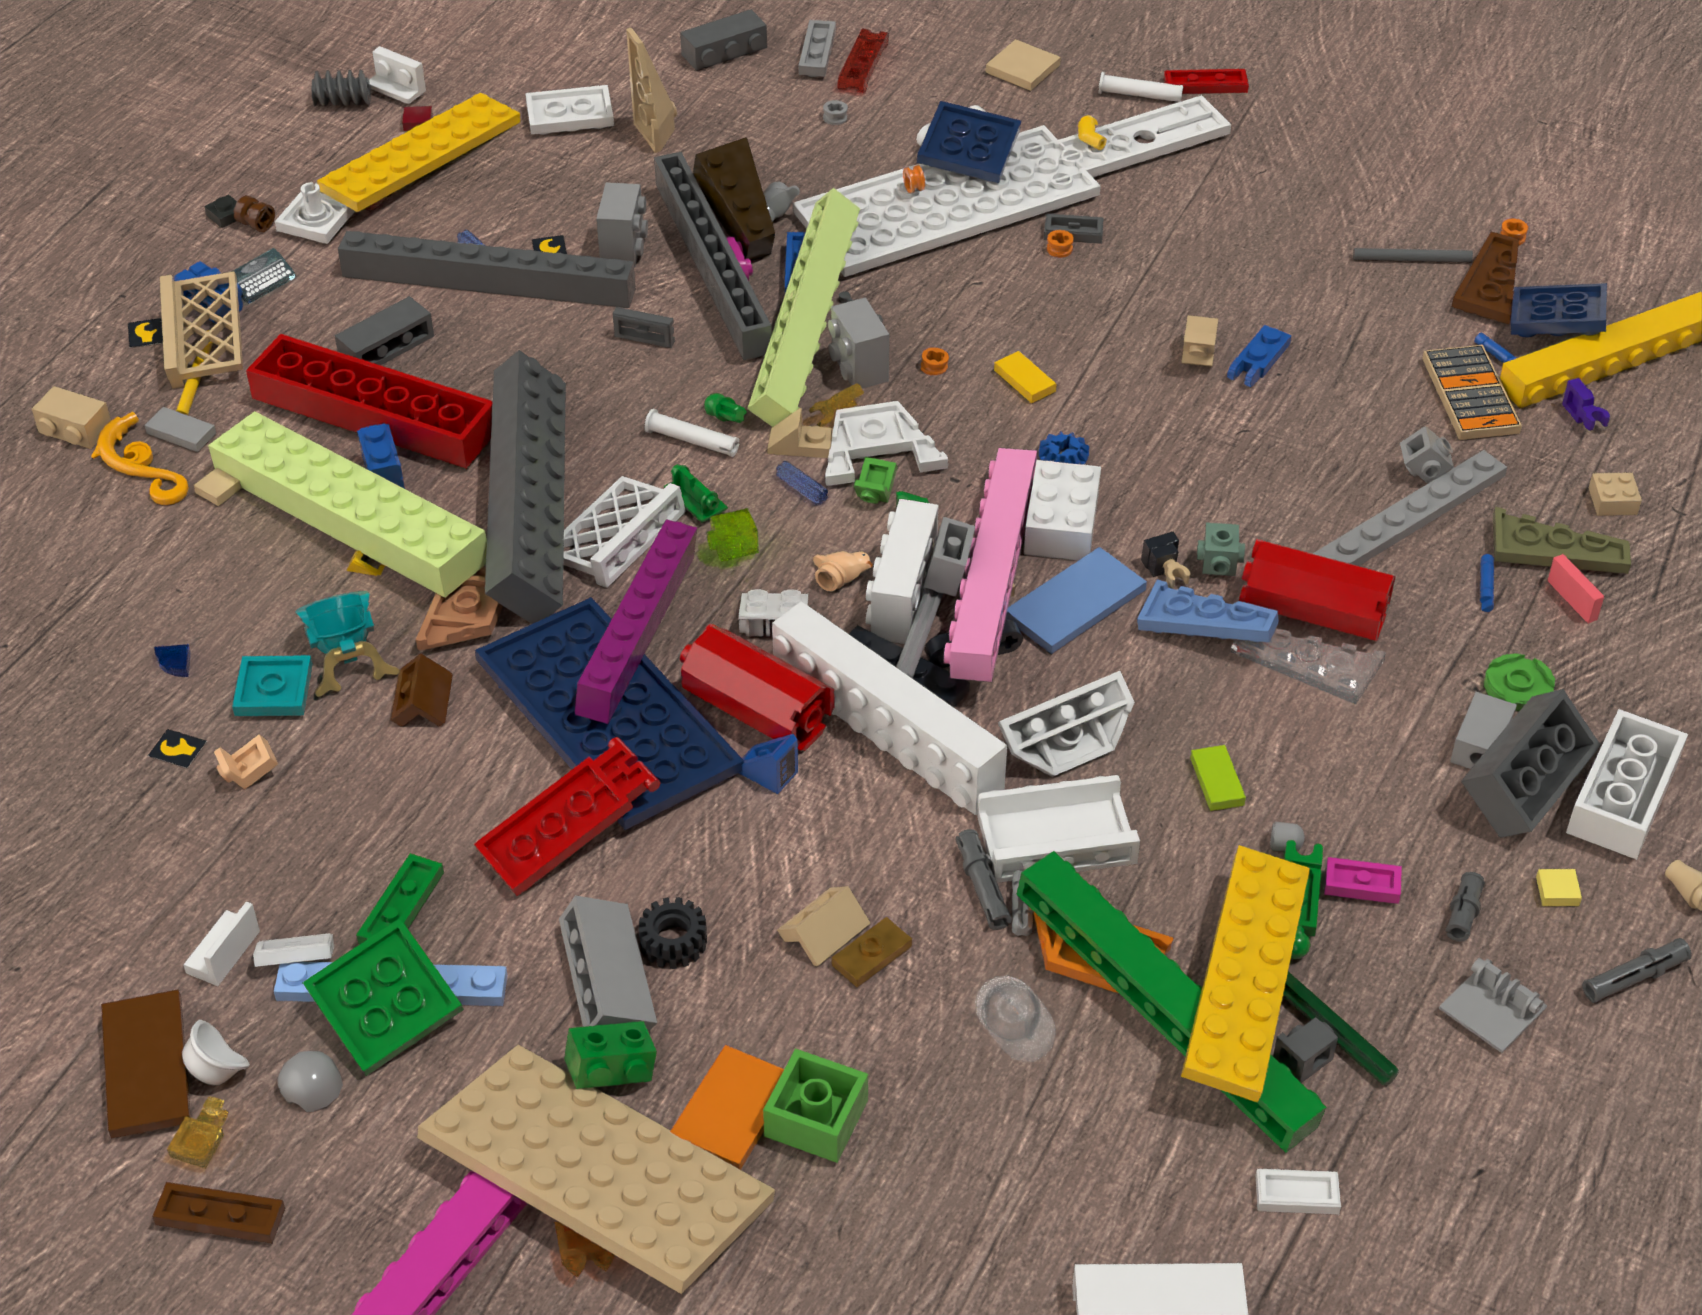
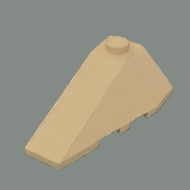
(650, 102)

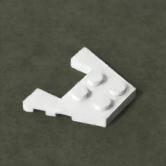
(877, 431)

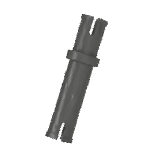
(978, 867)
(1668, 956)

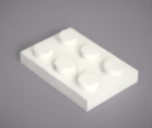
(569, 109)

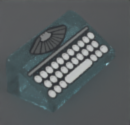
(263, 275)

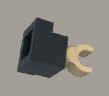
(1161, 556)

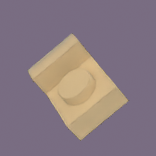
(1199, 341)

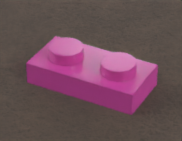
(1363, 880)

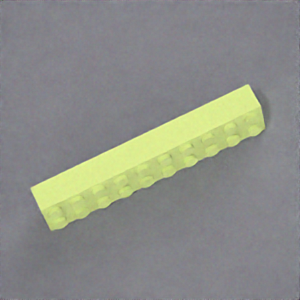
(351, 503)

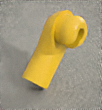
(1087, 132)

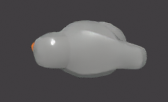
(779, 198)

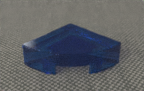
(174, 659)

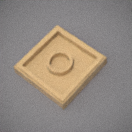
(1023, 64)

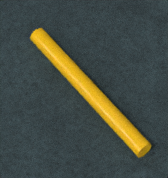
(191, 385)

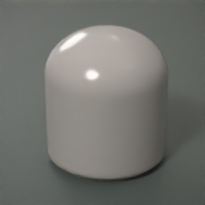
(1283, 832)

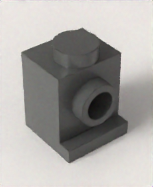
(1306, 1048)

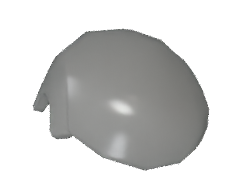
(310, 1080)

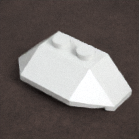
(1071, 726)

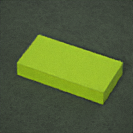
(1217, 777)

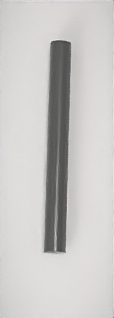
(1412, 255)

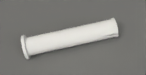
(1140, 88)
(691, 433)

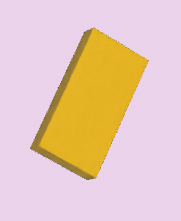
(1025, 377)

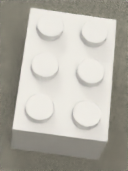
(1062, 510)

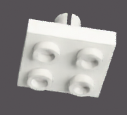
(313, 215)

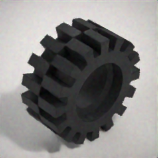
(675, 949)

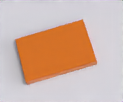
(729, 1106)

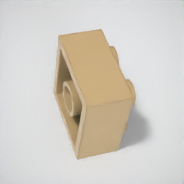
(1614, 494)

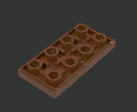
(145, 1063)

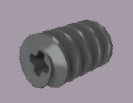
(340, 88)

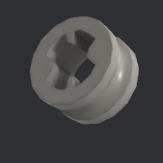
(835, 112)

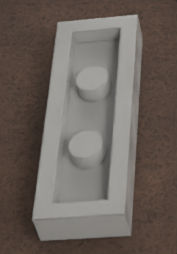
(817, 48)

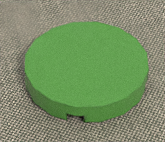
(1517, 679)

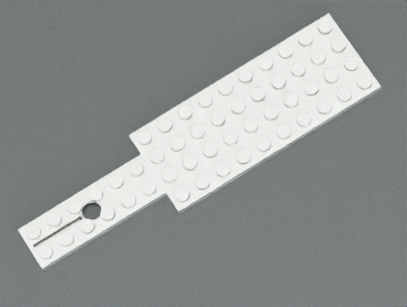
(1036, 180)

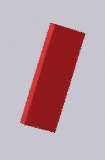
(1209, 80)

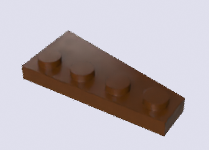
(1490, 280)

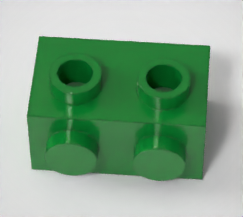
(610, 1054)

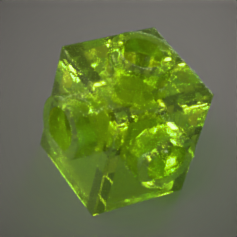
(733, 535)

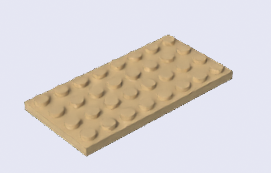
(598, 1167)

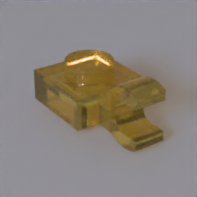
(841, 400)
(200, 1137)

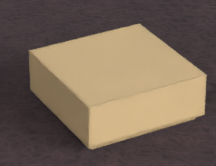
(217, 486)

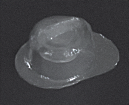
(1015, 1018)

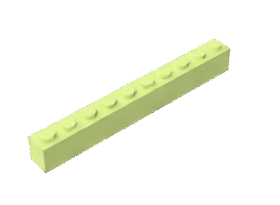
(804, 309)

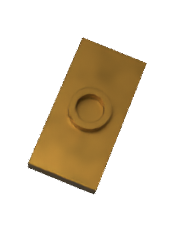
(871, 952)

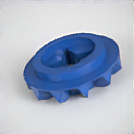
(1076, 454)

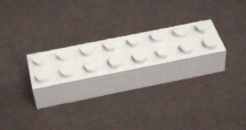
(893, 708)

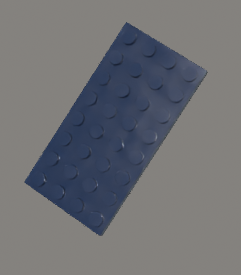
(653, 719)

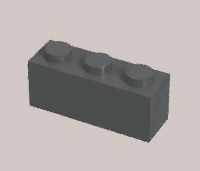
(723, 39)
(387, 332)

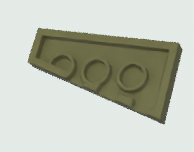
(1537, 544)

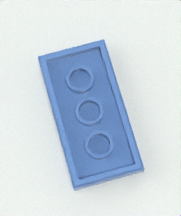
(1075, 600)

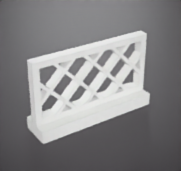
(628, 539)

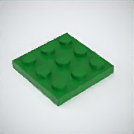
(383, 996)

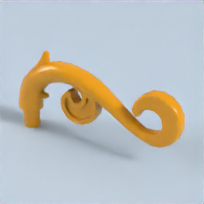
(140, 457)

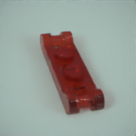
(862, 60)

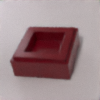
(416, 116)

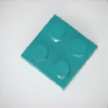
(272, 685)

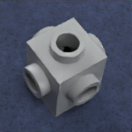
(1427, 454)

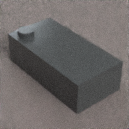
(1531, 763)

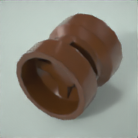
(251, 212)

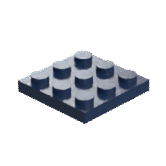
(969, 141)
(1559, 310)

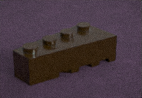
(736, 195)

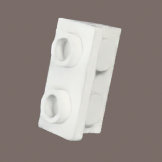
(397, 75)

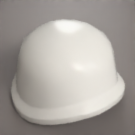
(209, 1055)

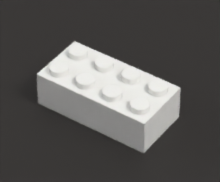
(901, 569)
(1627, 784)

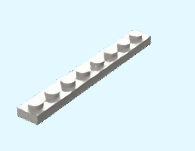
(1415, 510)

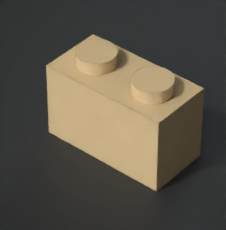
(71, 417)

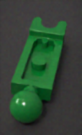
(1309, 911)

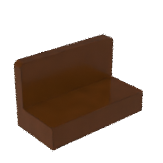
(422, 690)

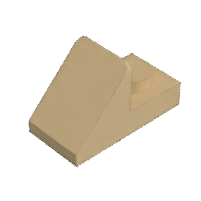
(797, 440)

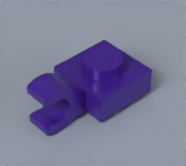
(1580, 404)

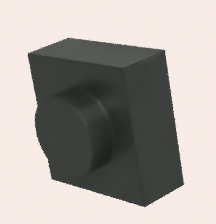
(222, 211)

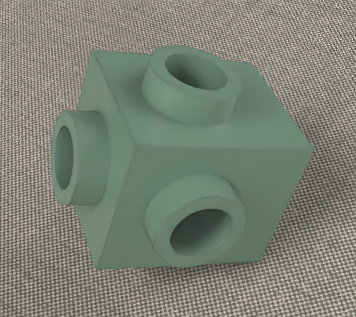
(1220, 549)

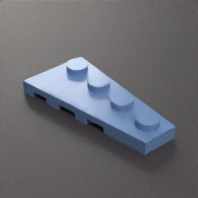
(1193, 615)

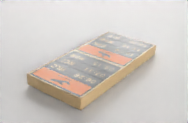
(1471, 392)

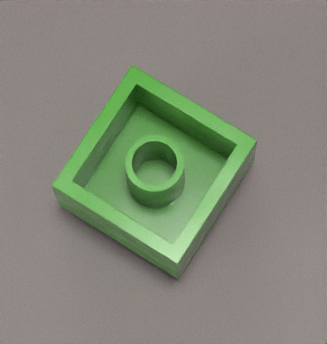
(816, 1105)

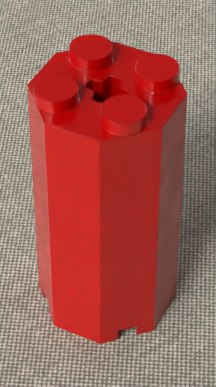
(1317, 589)
(756, 686)

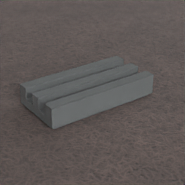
(1083, 228)
(643, 323)

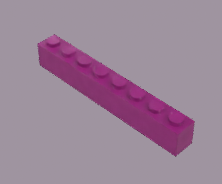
(635, 622)

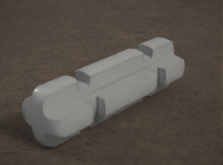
(1021, 913)

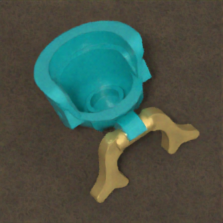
(340, 631)

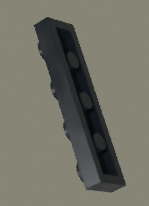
(926, 673)

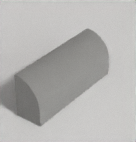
(606, 963)

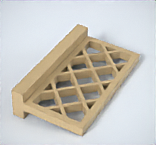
(174, 325)

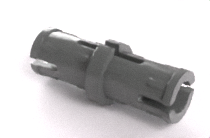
(1465, 906)

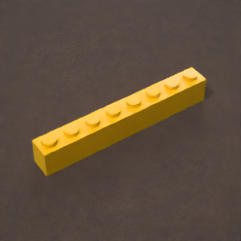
(1604, 354)

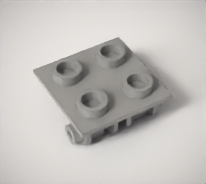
(1493, 1005)

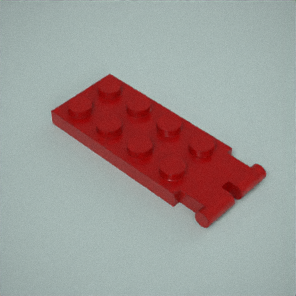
(565, 816)

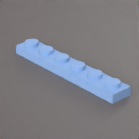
(468, 982)

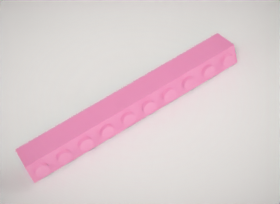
(991, 566)

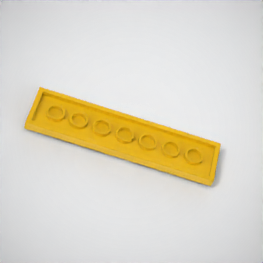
(418, 152)
(1246, 974)

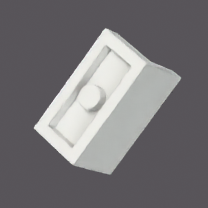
(223, 945)

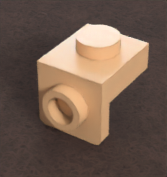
(247, 763)

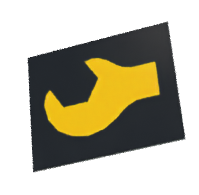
(550, 244)
(145, 332)
(177, 748)

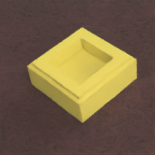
(1558, 887)

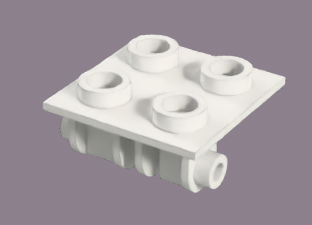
(762, 605)

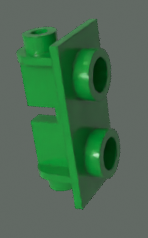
(696, 497)

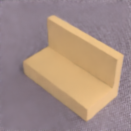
(826, 924)

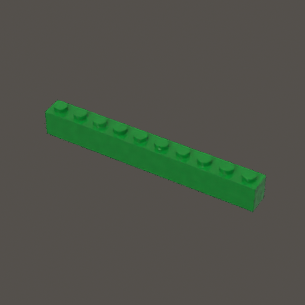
(1155, 987)

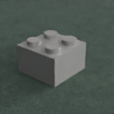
(621, 222)
(859, 343)

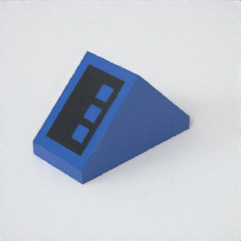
(772, 763)

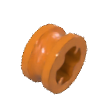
(914, 179)
(1515, 228)
(1060, 243)
(934, 361)

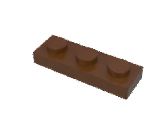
(219, 1212)

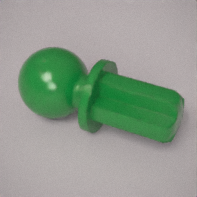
(724, 408)

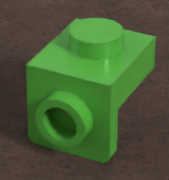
(875, 480)

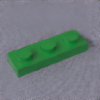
(403, 895)

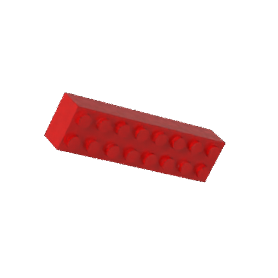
(364, 394)

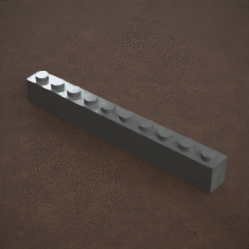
(713, 256)
(487, 269)

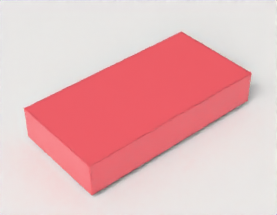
(1575, 588)

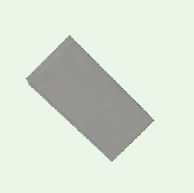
(180, 429)

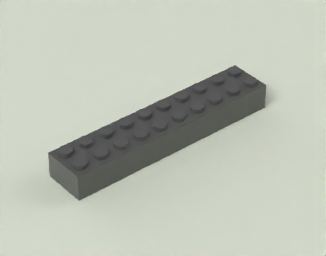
(526, 489)

